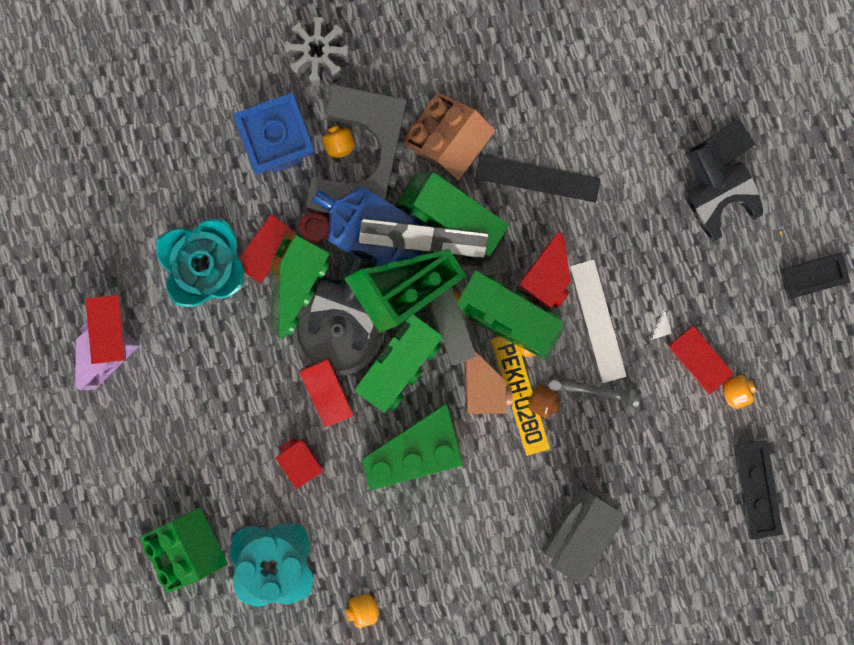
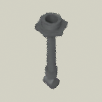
(628, 397)

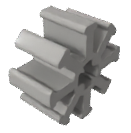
(329, 51)

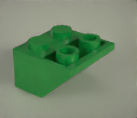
(183, 550)

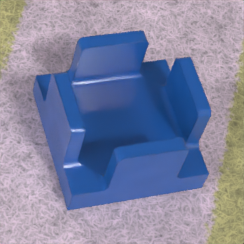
(274, 134)

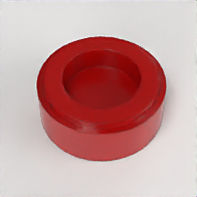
(314, 227)

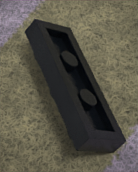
(758, 489)

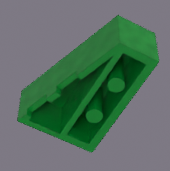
(443, 206)
(404, 287)
(511, 315)
(399, 364)
(414, 453)

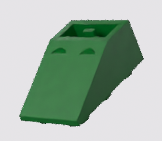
(293, 275)

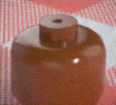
(544, 402)

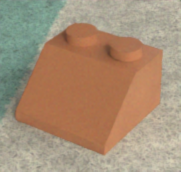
(485, 388)

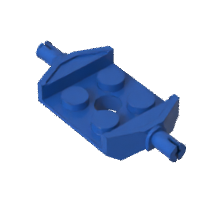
(346, 220)

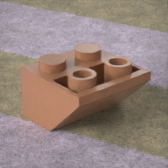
(449, 135)

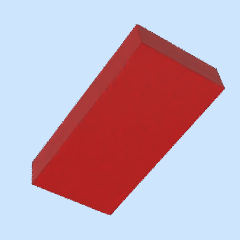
(260, 252)
(105, 329)
(700, 360)
(326, 392)

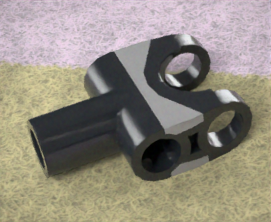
(718, 188)
(338, 299)

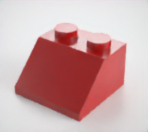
(548, 276)

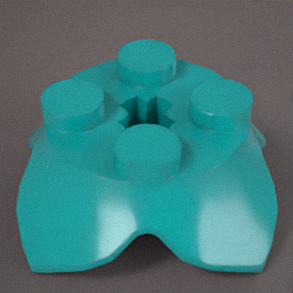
(178, 254)
(286, 545)

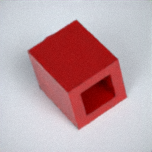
(299, 462)

